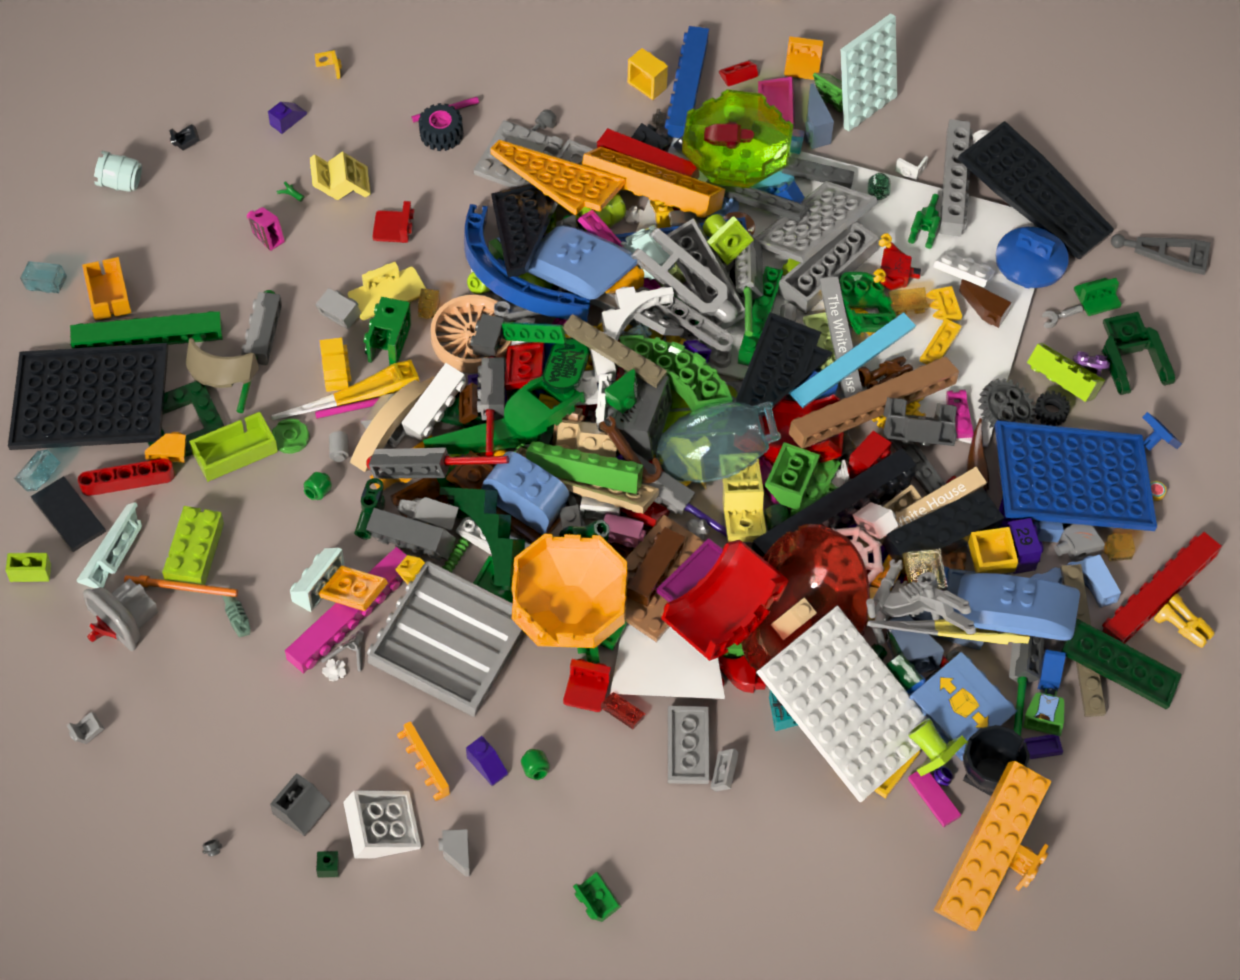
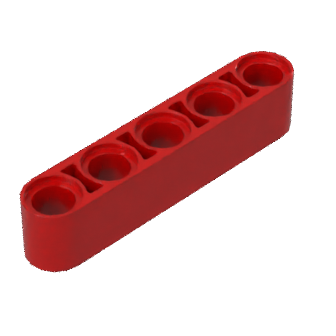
(136, 479)

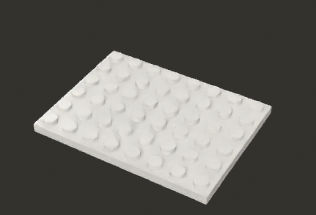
(845, 702)

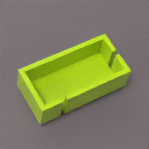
(231, 448)
(193, 546)

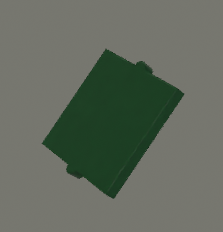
(904, 671)

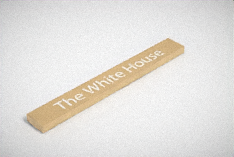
(941, 497)

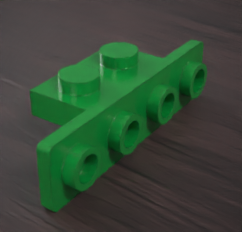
(533, 332)

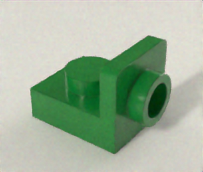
(591, 654)

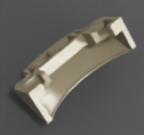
(217, 370)

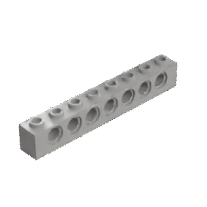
(954, 179)

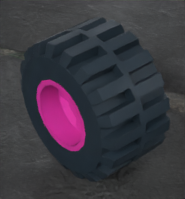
(441, 126)

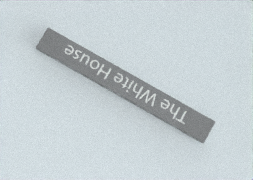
(839, 330)

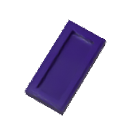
(1044, 746)

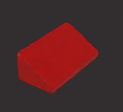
(739, 73)

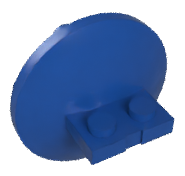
(1032, 257)

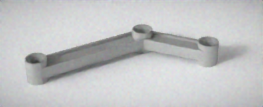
(513, 312)

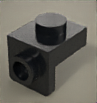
(185, 137)

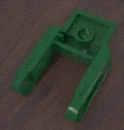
(1128, 336)

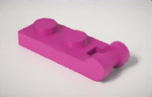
(962, 418)

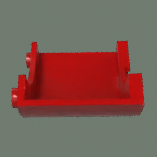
(788, 411)
(727, 601)

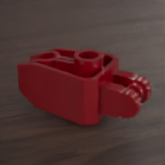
(727, 135)

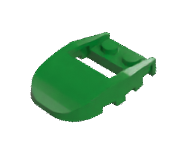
(862, 292)
(530, 416)

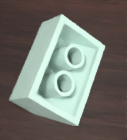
(314, 578)

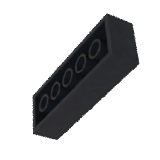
(945, 527)

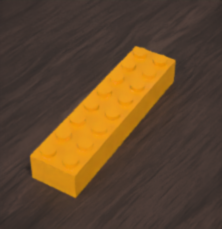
(657, 182)
(992, 846)

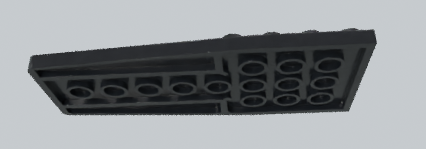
(1036, 189)

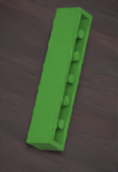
(587, 467)

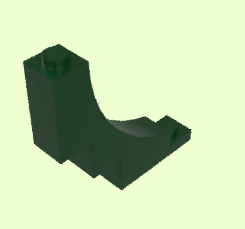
(481, 507)

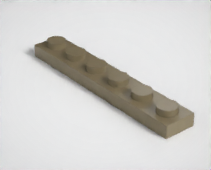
(614, 350)

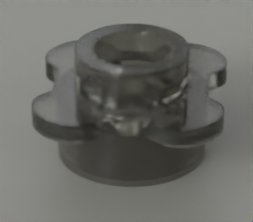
(659, 118)

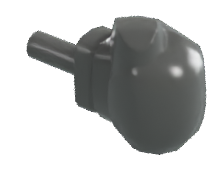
(545, 119)

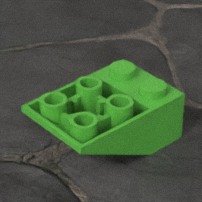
(829, 89)

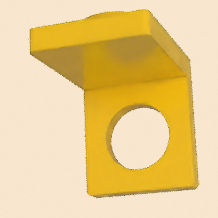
(332, 59)

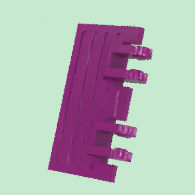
(690, 571)

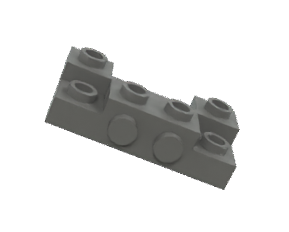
(919, 428)

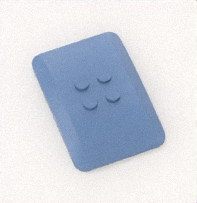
(580, 261)
(1020, 605)

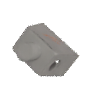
(1079, 542)

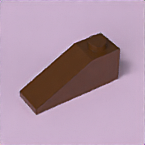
(986, 304)

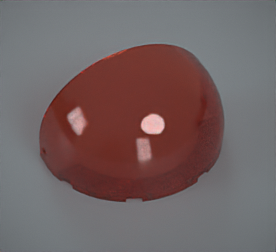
(821, 569)

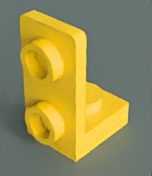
(661, 214)
(409, 568)

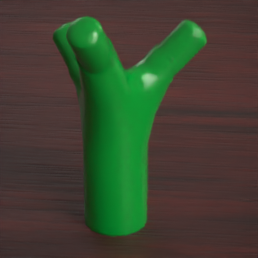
(291, 191)

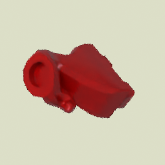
(741, 674)

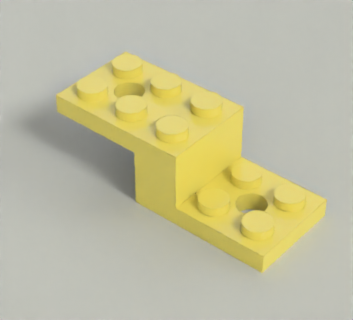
(744, 504)

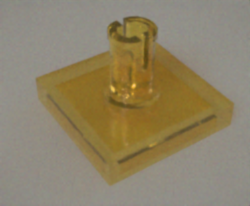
(923, 562)

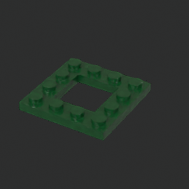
(198, 396)

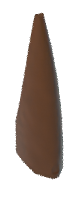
(976, 455)

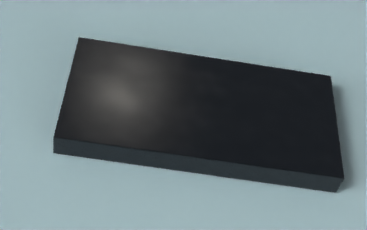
(68, 514)

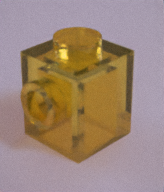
(428, 303)
(1119, 547)

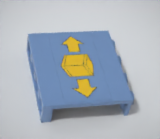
(962, 701)

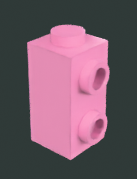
(624, 530)

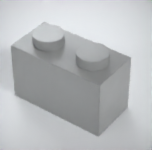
(338, 308)

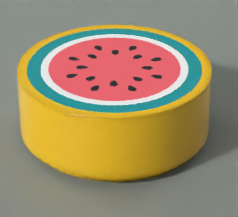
(1158, 490)

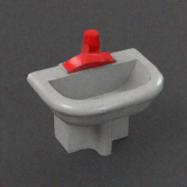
(119, 612)

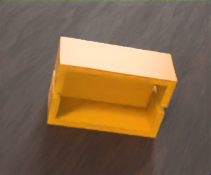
(106, 291)

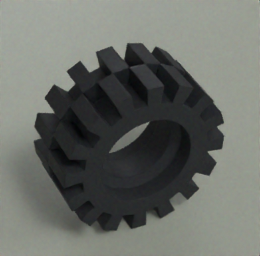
(1055, 400)

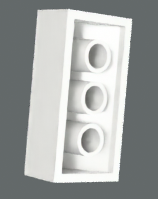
(434, 402)

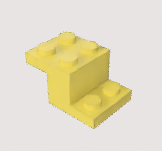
(340, 176)

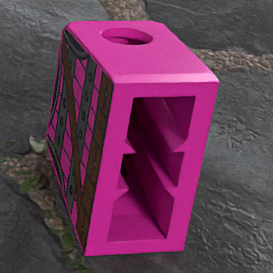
(266, 227)

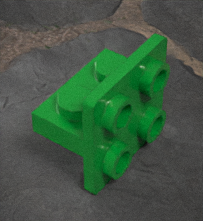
(1098, 295)

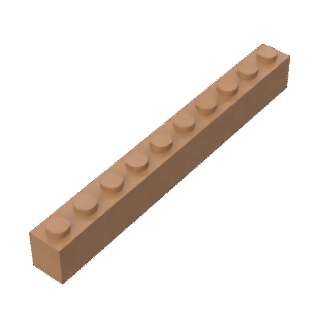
(871, 403)

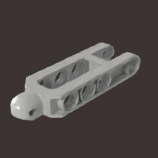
(719, 307)
(706, 331)

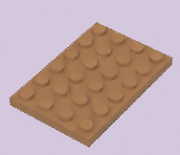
(648, 618)

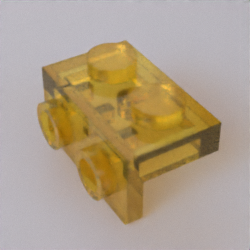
(909, 301)

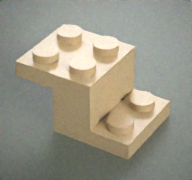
(584, 437)

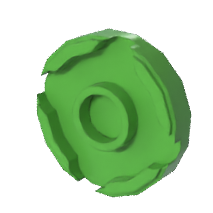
(291, 436)

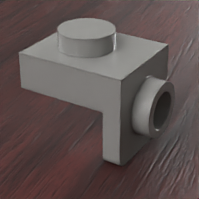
(85, 729)

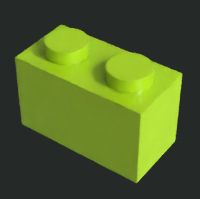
(28, 567)

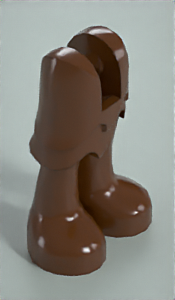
(889, 369)

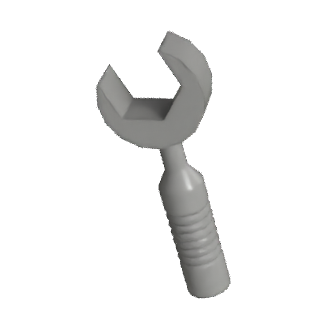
(1054, 317)

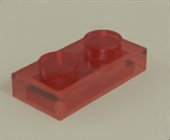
(622, 710)

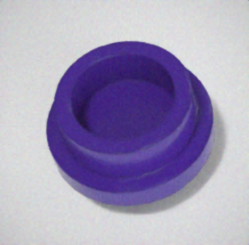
(943, 776)

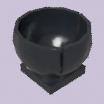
(988, 755)

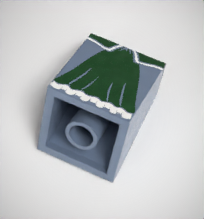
(917, 647)

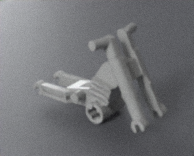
(916, 598)

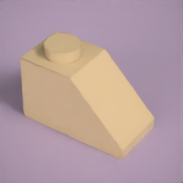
(793, 618)

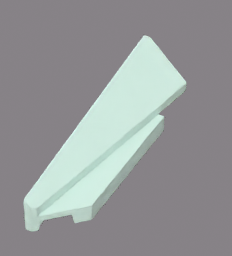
(112, 549)

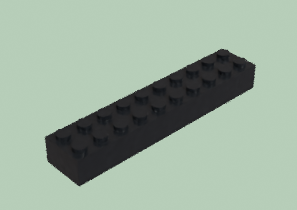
(837, 507)

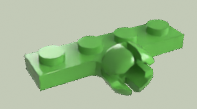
(820, 484)

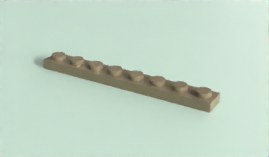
(1089, 680)

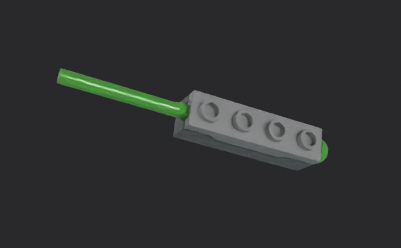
(749, 278)

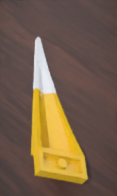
(382, 383)

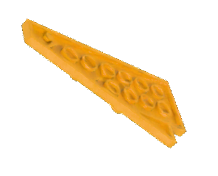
(562, 180)

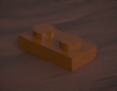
(468, 403)

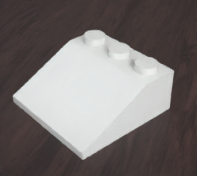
(381, 823)

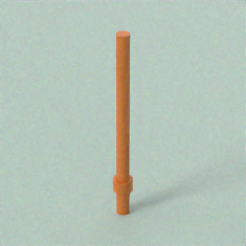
(146, 581)

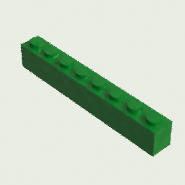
(153, 330)

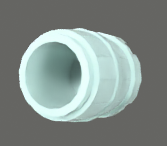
(118, 172)

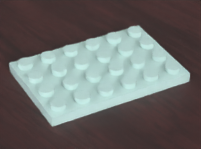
(869, 72)

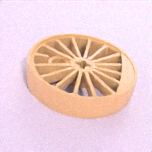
(461, 334)

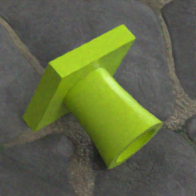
(726, 238)
(934, 746)

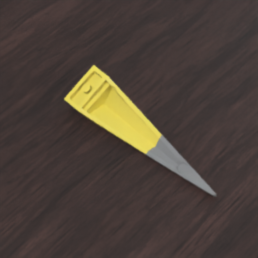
(945, 628)

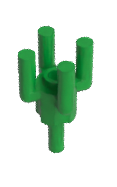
(926, 220)

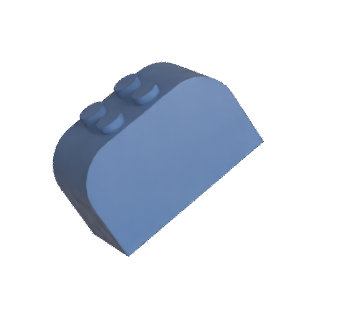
(527, 492)

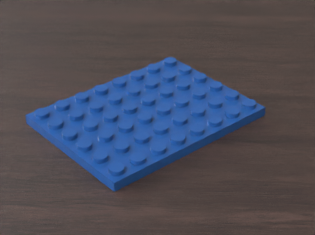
(1074, 476)

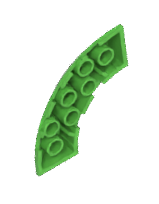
(686, 371)

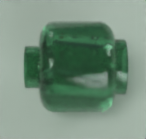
(879, 186)

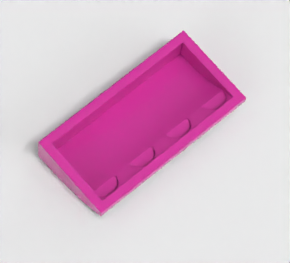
(781, 95)

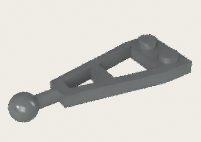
(1198, 253)

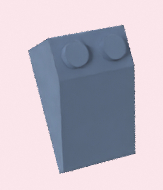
(818, 121)

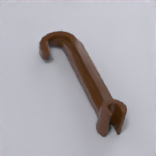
(626, 451)

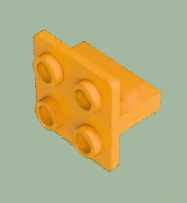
(1027, 863)

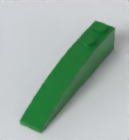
(475, 439)

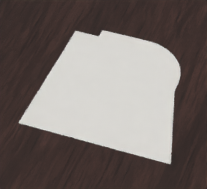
(664, 667)

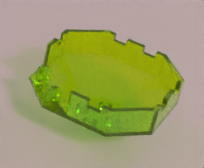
(749, 161)

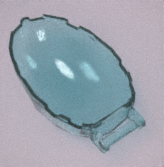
(716, 441)

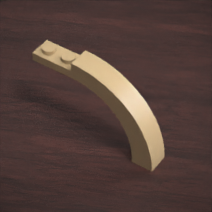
(387, 421)

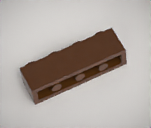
(655, 566)

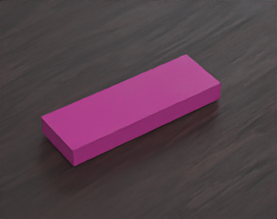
(934, 798)

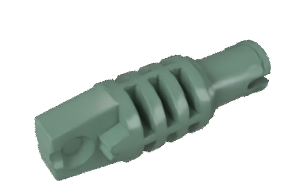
(236, 616)

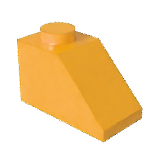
(169, 446)

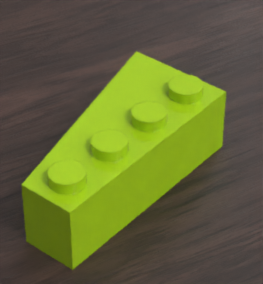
(1065, 372)

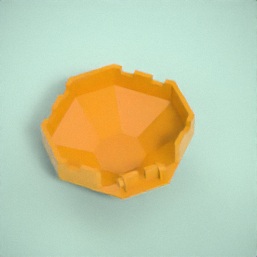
(569, 591)

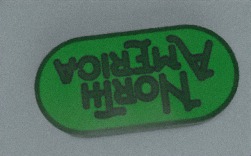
(565, 366)

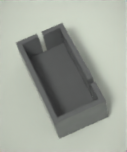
(410, 534)

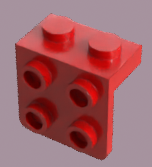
(394, 225)
(587, 685)

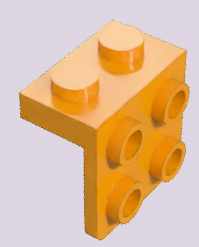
(803, 57)

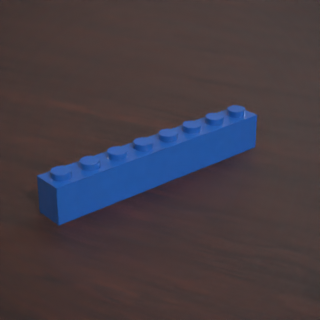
(688, 79)

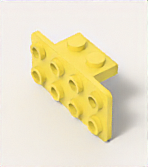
(388, 283)

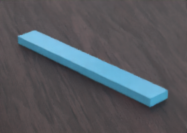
(853, 360)

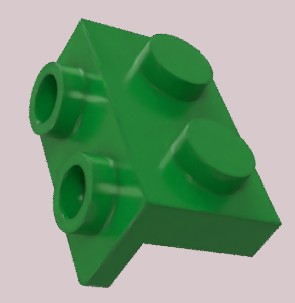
(597, 897)

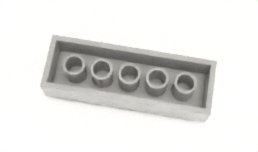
(694, 241)
(839, 256)

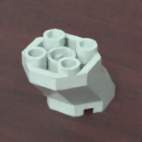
(647, 244)

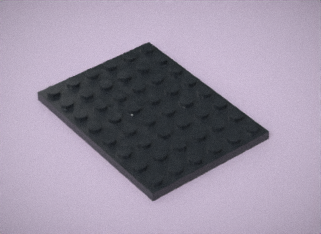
(89, 396)

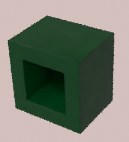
(327, 869)

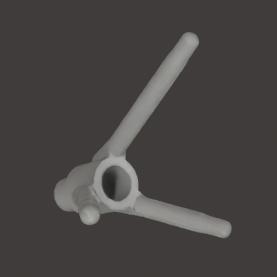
(353, 643)

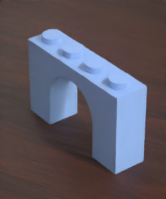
(1095, 577)

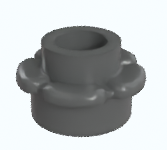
(212, 847)

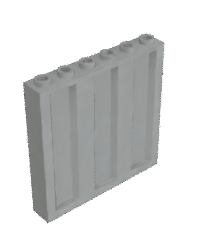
(447, 638)

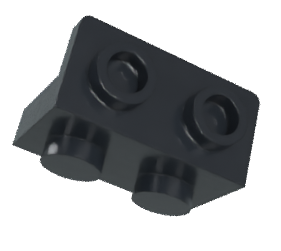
(648, 135)

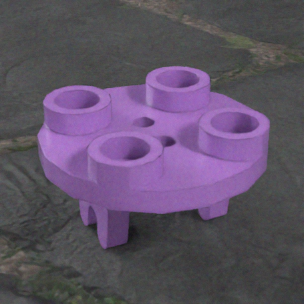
(1099, 362)

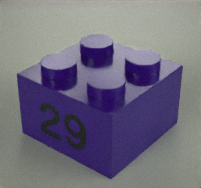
(1026, 545)

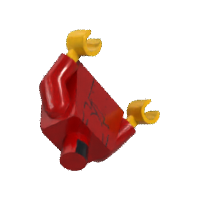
(895, 266)

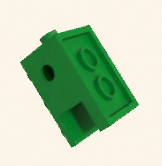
(388, 328)

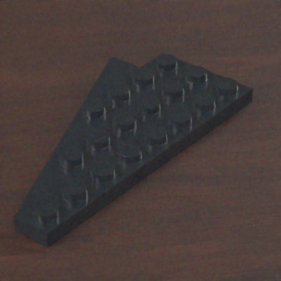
(521, 222)
(781, 361)

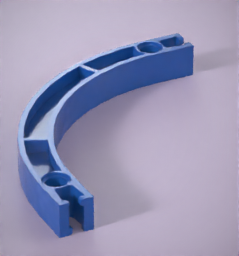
(515, 289)

